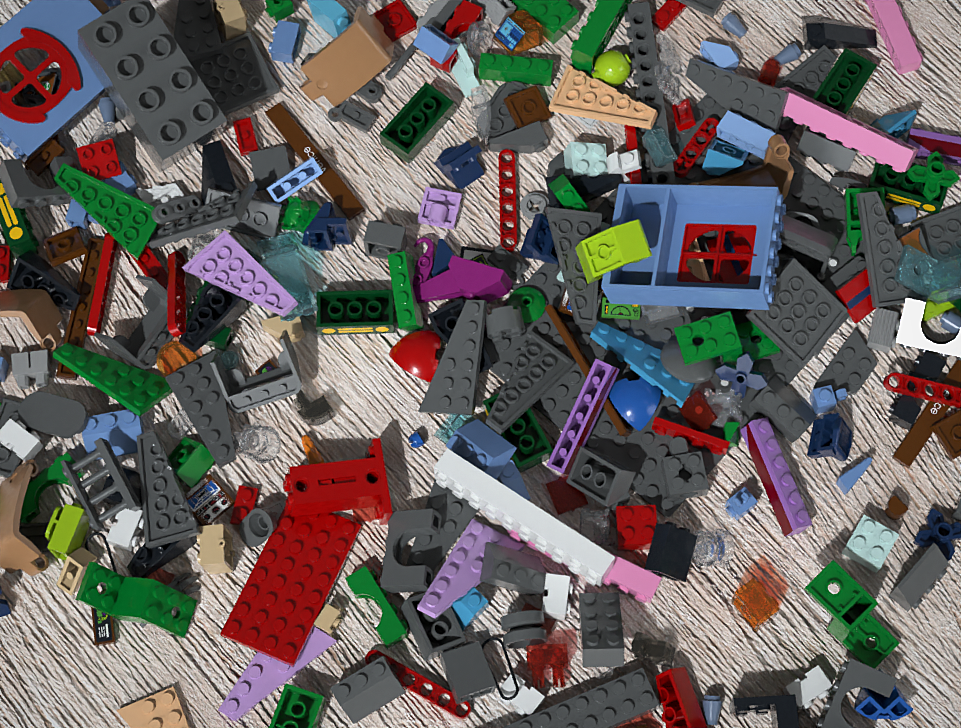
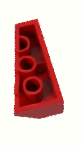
(679, 700)

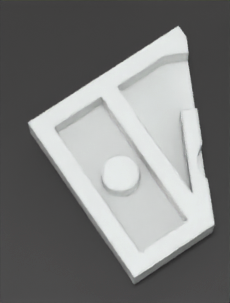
(160, 194)

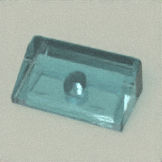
(659, 147)
(449, 426)

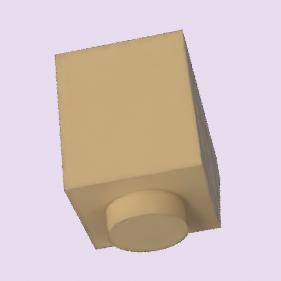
(276, 327)
(74, 570)

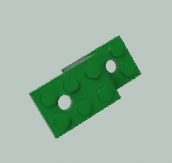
(722, 339)
(136, 599)
(851, 615)

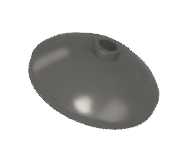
(694, 373)

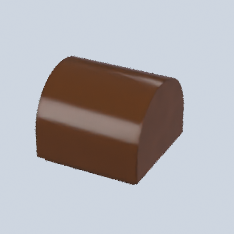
(895, 508)

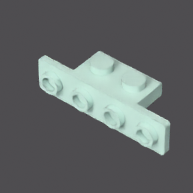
(464, 70)

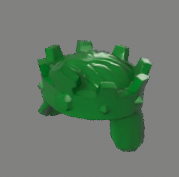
(298, 214)

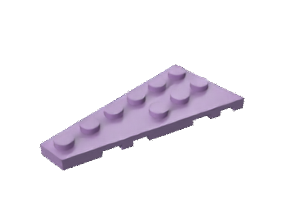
(235, 270)
(462, 568)
(268, 674)

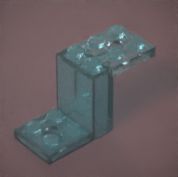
(285, 265)
(935, 279)

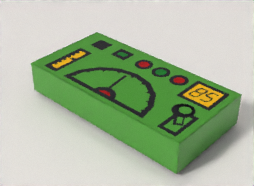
(620, 311)

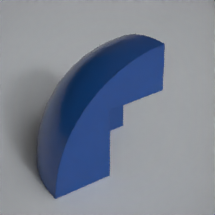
(635, 400)
(878, 706)

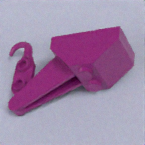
(462, 280)

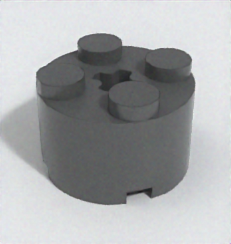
(505, 323)

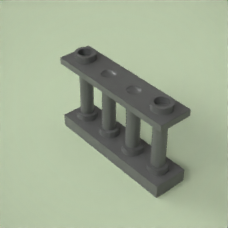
(120, 484)

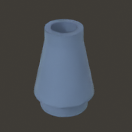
(733, 25)
(788, 54)
(107, 109)
(712, 708)

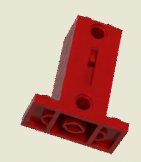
(340, 486)

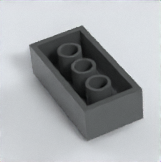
(601, 630)

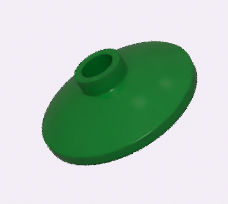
(531, 311)

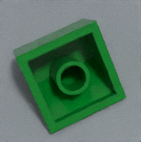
(190, 461)

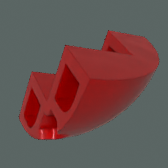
(417, 354)

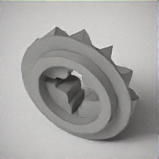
(536, 199)

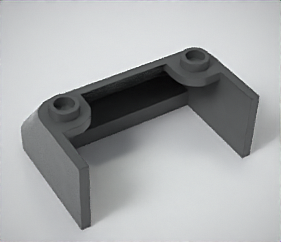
(809, 240)
(150, 334)
(261, 389)

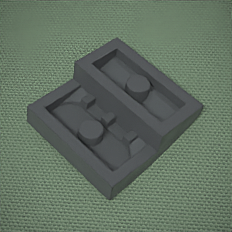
(269, 165)

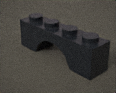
(907, 410)

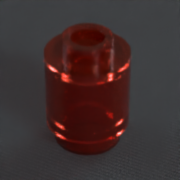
(769, 72)

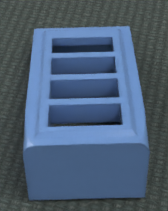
(848, 479)

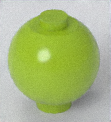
(612, 68)

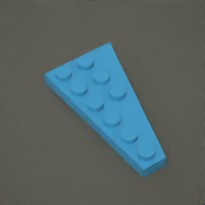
(643, 360)

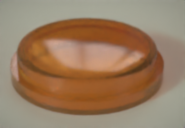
(174, 357)

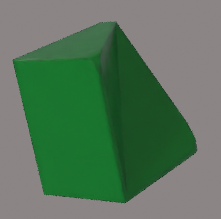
(730, 433)

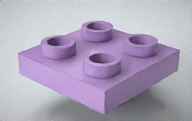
(439, 208)

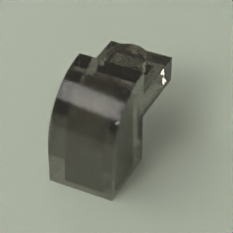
(313, 413)
(652, 651)

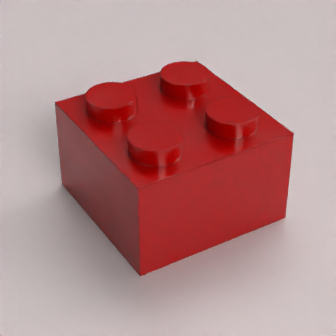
(635, 526)

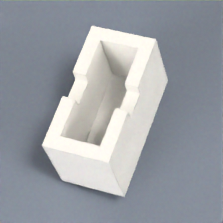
(16, 438)
(127, 529)
(555, 604)
(813, 685)
(526, 701)

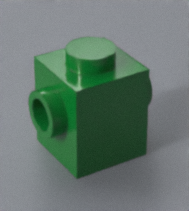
(279, 9)

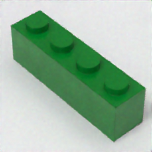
(515, 68)

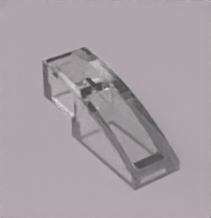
(481, 112)

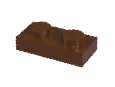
(43, 157)

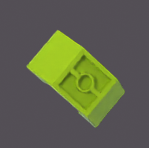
(612, 249)

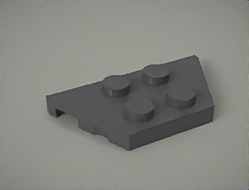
(849, 367)

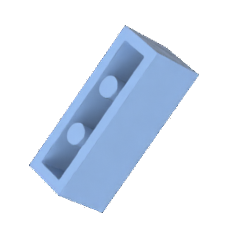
(744, 134)
(294, 180)

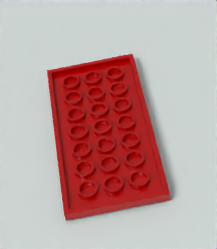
(291, 584)

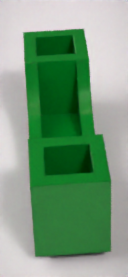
(407, 309)
(46, 478)
(390, 628)

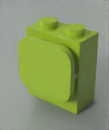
(67, 530)

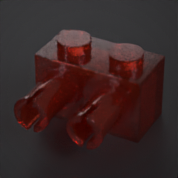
(547, 657)

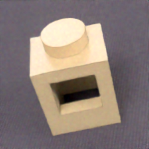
(329, 619)

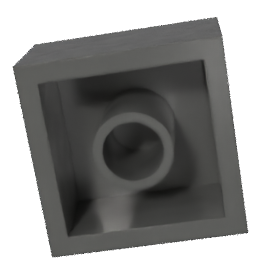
(384, 239)

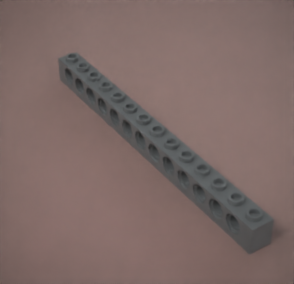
(641, 14)

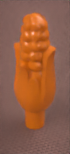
(312, 454)

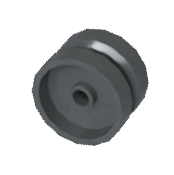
(523, 629)

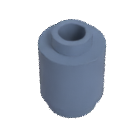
(901, 214)
(951, 322)

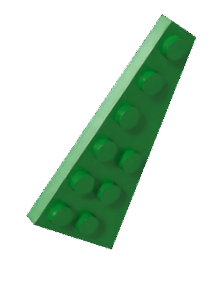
(118, 213)
(124, 383)

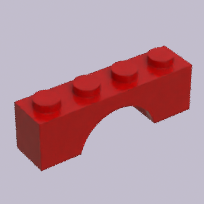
(463, 17)

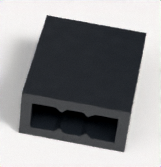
(671, 551)

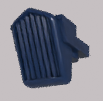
(460, 164)
(327, 230)
(539, 241)
(830, 438)

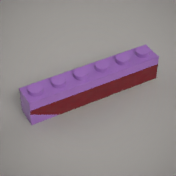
(929, 142)
(583, 416)
(776, 477)

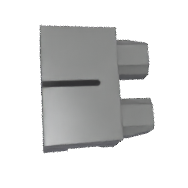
(31, 367)

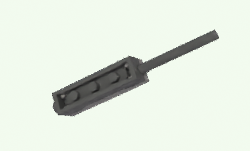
(436, 15)

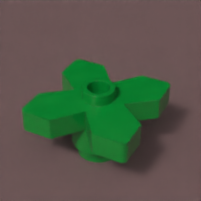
(933, 176)

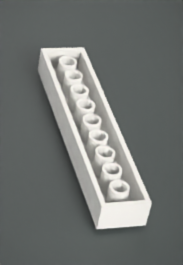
(523, 517)

